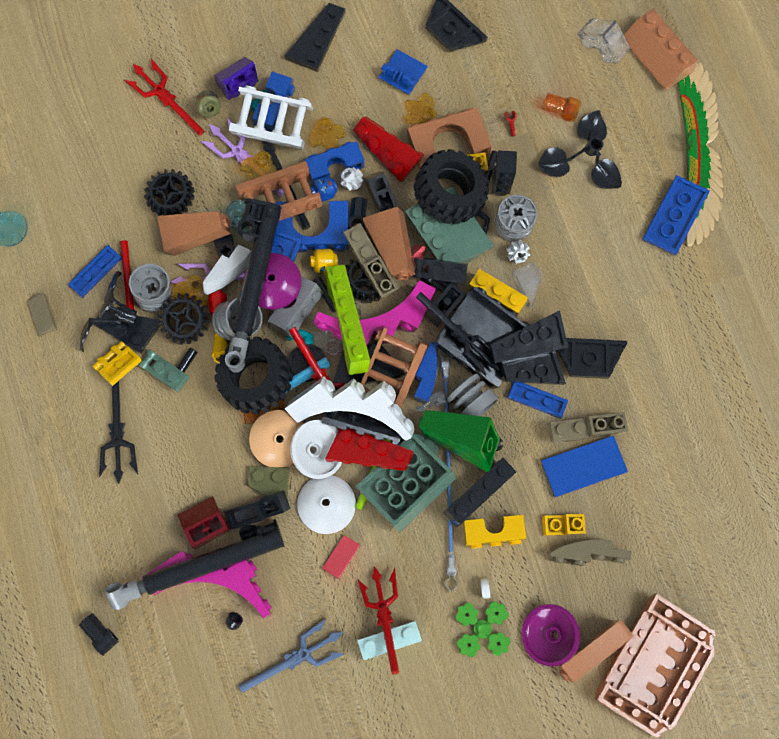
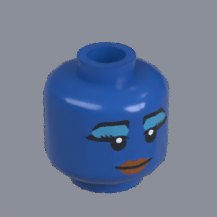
(325, 186)

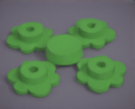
(482, 629)

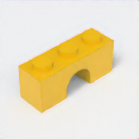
(496, 289)
(512, 531)

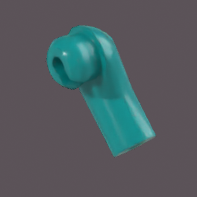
(306, 336)

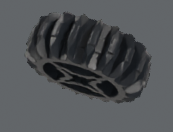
(156, 189)
(361, 281)
(188, 311)

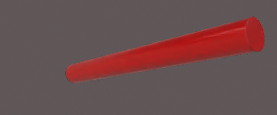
(126, 273)

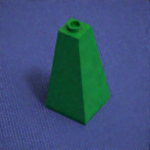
(462, 434)

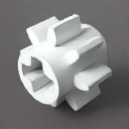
(351, 178)
(518, 251)

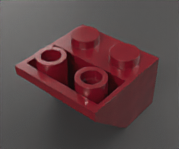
(203, 523)

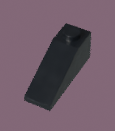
(380, 191)

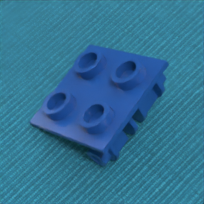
(402, 71)

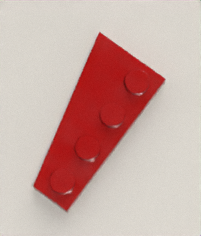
(392, 152)
(366, 450)

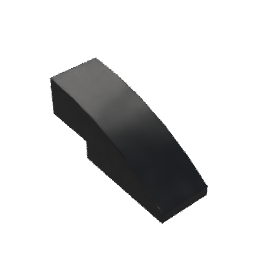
(257, 510)

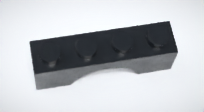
(479, 492)

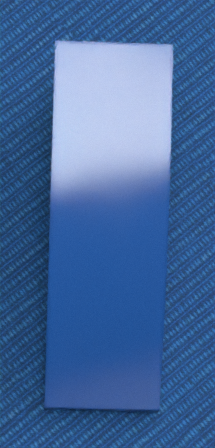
(426, 375)

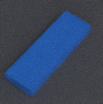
(95, 271)
(538, 399)

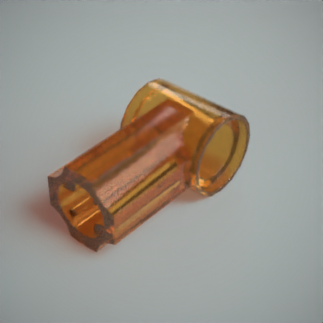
(566, 107)

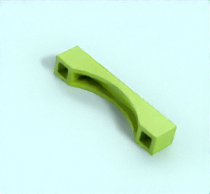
(353, 340)

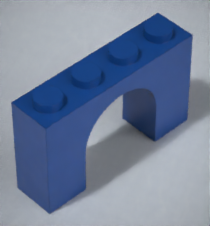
(331, 238)

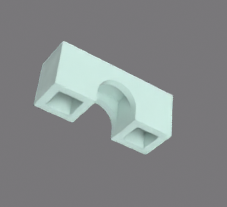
(402, 637)

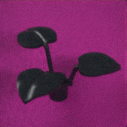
(594, 129)
(122, 313)

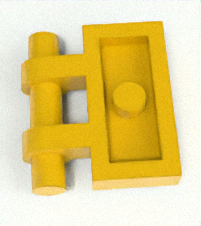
(119, 365)

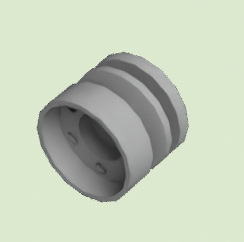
(518, 227)
(145, 279)
(224, 319)
(472, 398)

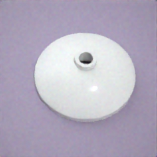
(320, 438)
(331, 517)

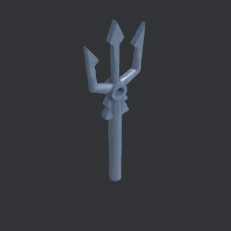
(296, 657)

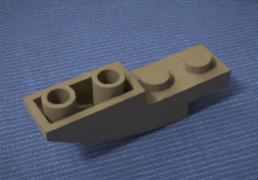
(370, 261)
(587, 427)
(581, 552)

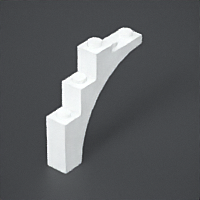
(351, 397)

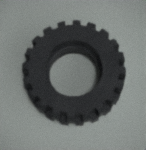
(461, 170)
(265, 394)

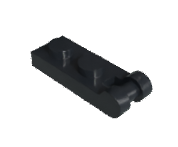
(441, 270)

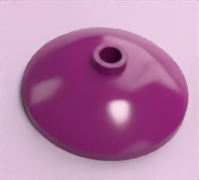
(284, 288)
(539, 635)

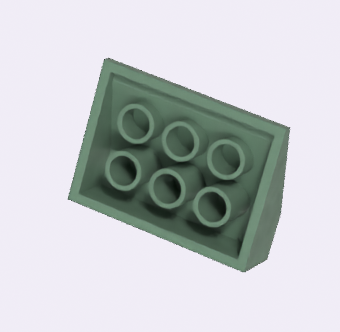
(449, 241)
(405, 494)

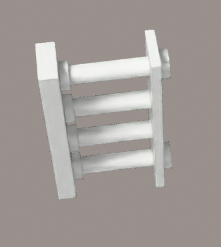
(276, 135)

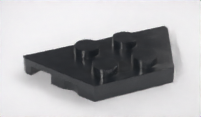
(453, 27)
(591, 357)
(343, 376)

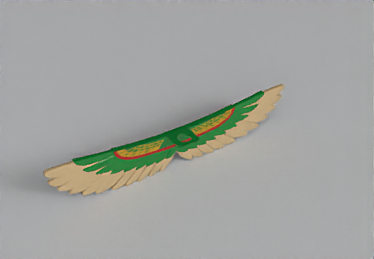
(702, 161)

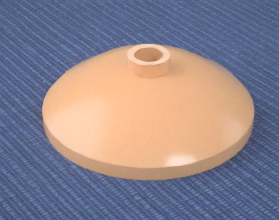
(264, 434)

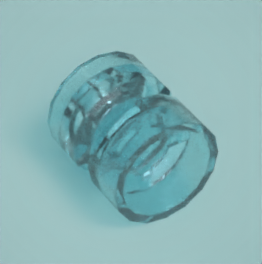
(234, 214)

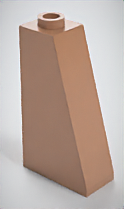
(191, 230)
(392, 241)
(596, 650)

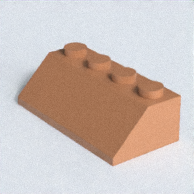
(660, 50)

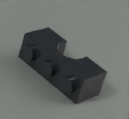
(504, 172)

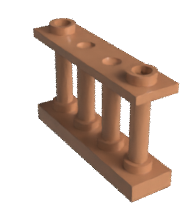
(283, 179)
(409, 368)

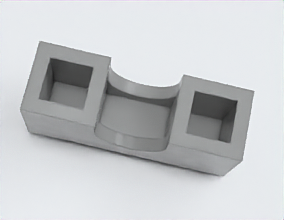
(285, 319)

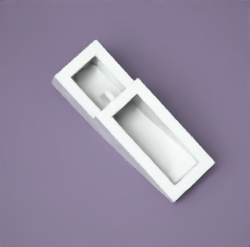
(227, 269)

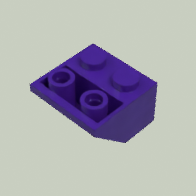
(237, 75)

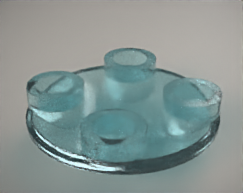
(12, 228)

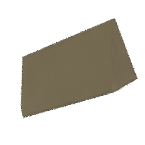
(42, 314)

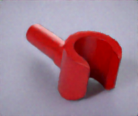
(511, 122)

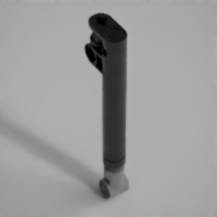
(264, 220)
(253, 543)

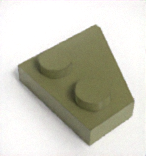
(269, 479)

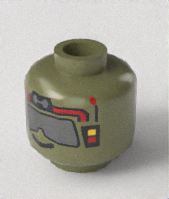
(208, 103)

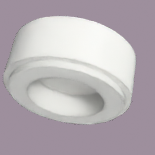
(485, 588)

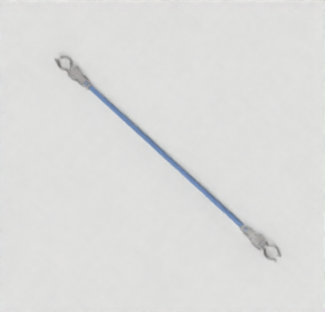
(451, 569)

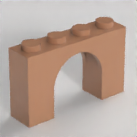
(466, 123)

